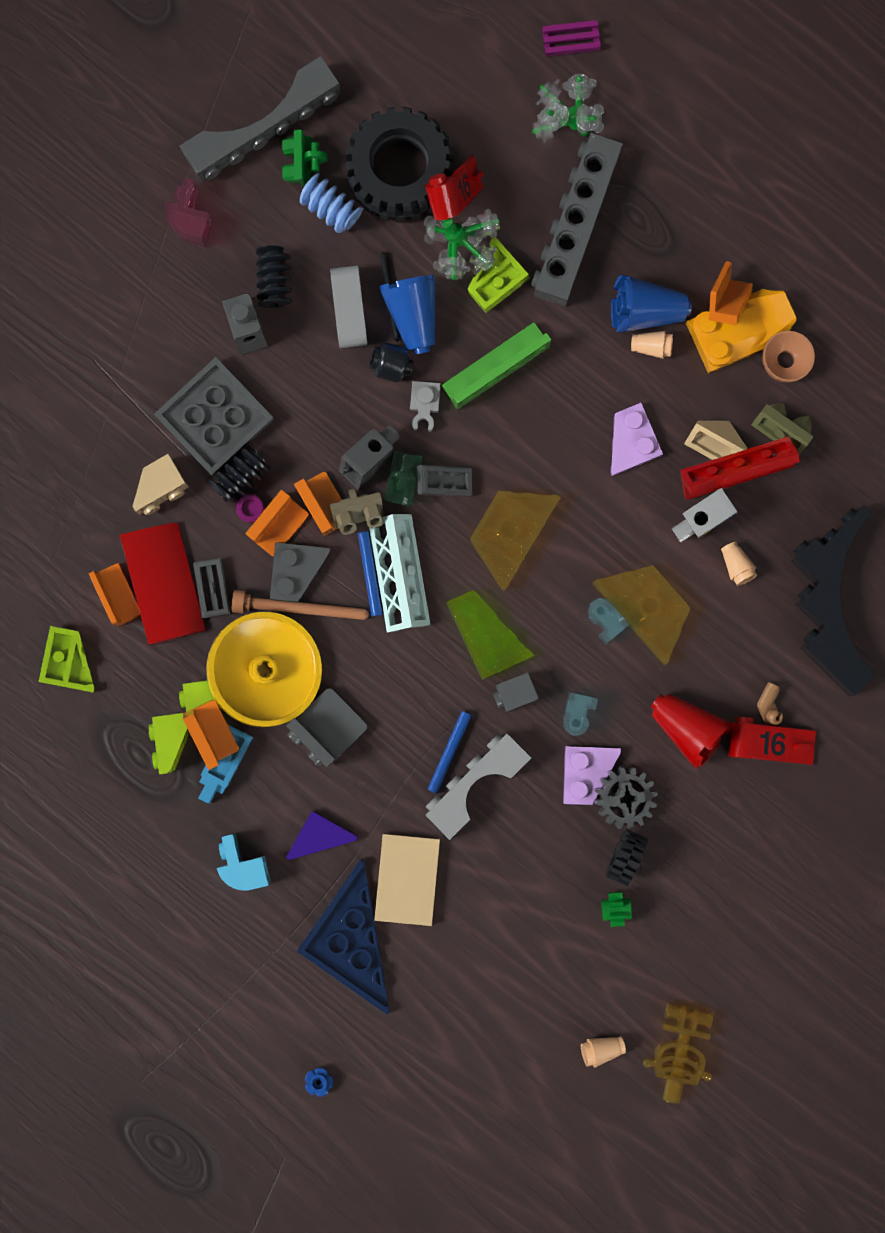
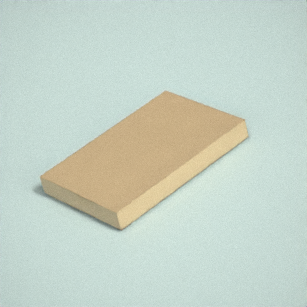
(407, 879)

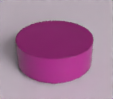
(250, 508)

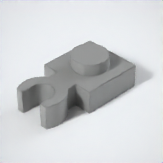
(424, 401)

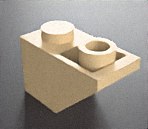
(157, 484)

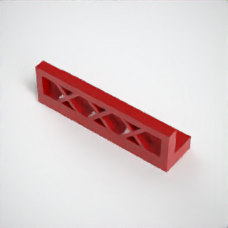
(738, 467)

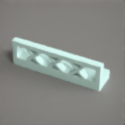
(404, 571)

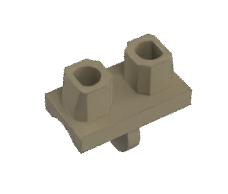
(357, 510)

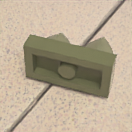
(775, 425)

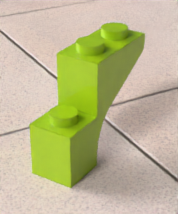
(171, 731)

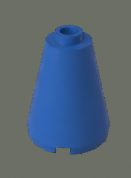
(646, 305)
(413, 310)

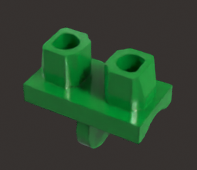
(306, 158)

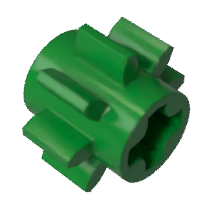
(616, 909)

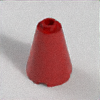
(690, 728)

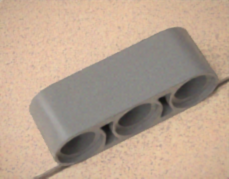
(348, 306)

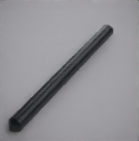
(387, 280)

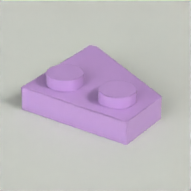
(632, 440)
(583, 770)

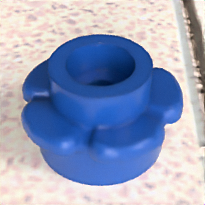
(318, 1074)

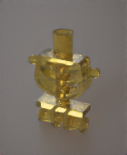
(675, 1080)

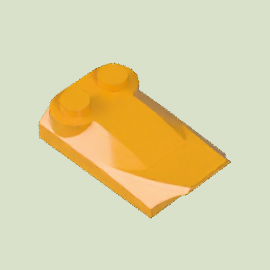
(725, 344)

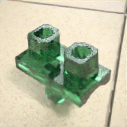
(402, 479)

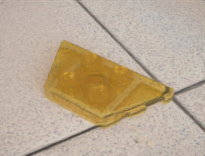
(510, 531)
(648, 606)

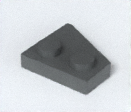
(294, 569)

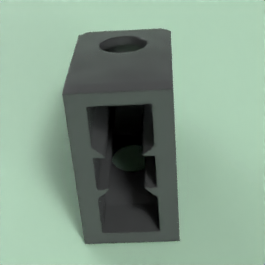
(244, 323)
(360, 461)

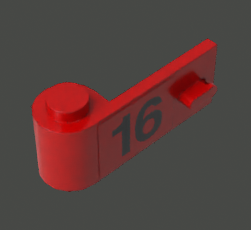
(452, 194)
(771, 742)

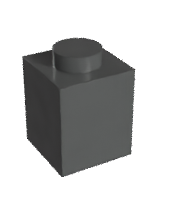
(515, 693)

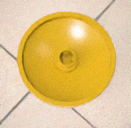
(264, 669)

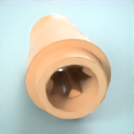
(653, 344)
(738, 564)
(601, 1050)

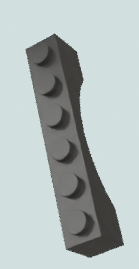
(213, 151)

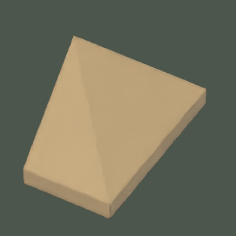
(715, 439)

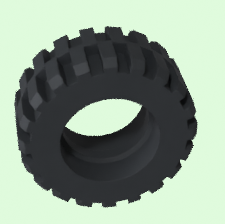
(391, 130)

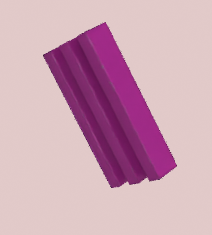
(571, 28)

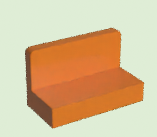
(728, 297)
(318, 495)
(277, 522)
(116, 594)
(210, 733)

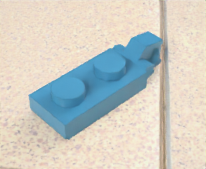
(219, 777)

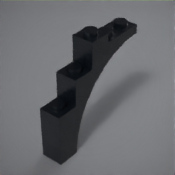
(823, 565)

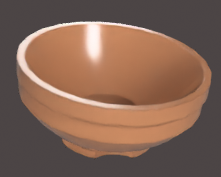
(798, 347)

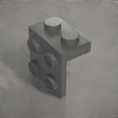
(326, 728)

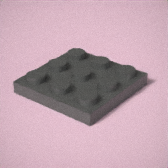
(214, 416)

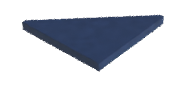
(347, 942)

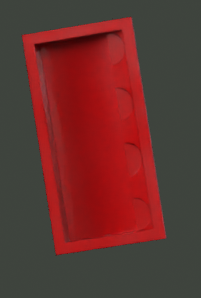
(163, 583)

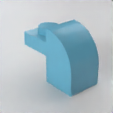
(238, 873)

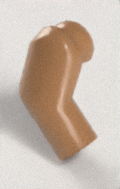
(767, 706)

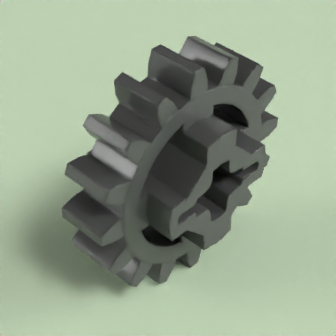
(637, 796)

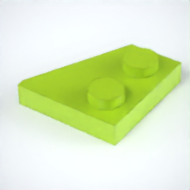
(499, 281)
(65, 661)

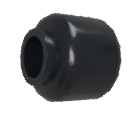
(391, 362)

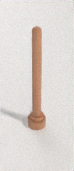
(244, 602)

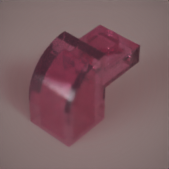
(188, 223)

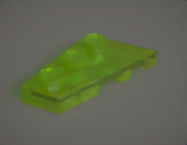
(485, 636)

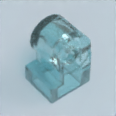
(605, 615)
(575, 719)

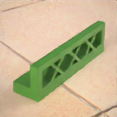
(496, 365)

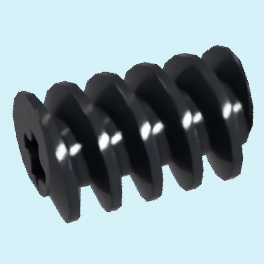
(272, 276)
(240, 475)

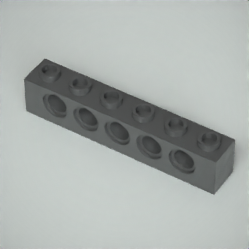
(605, 154)

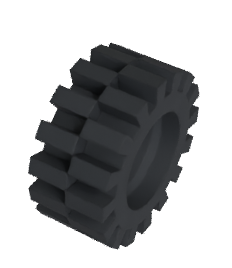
(626, 857)

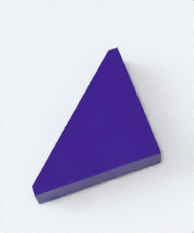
(319, 835)

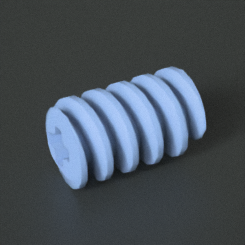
(328, 205)

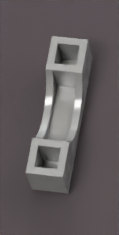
(450, 811)

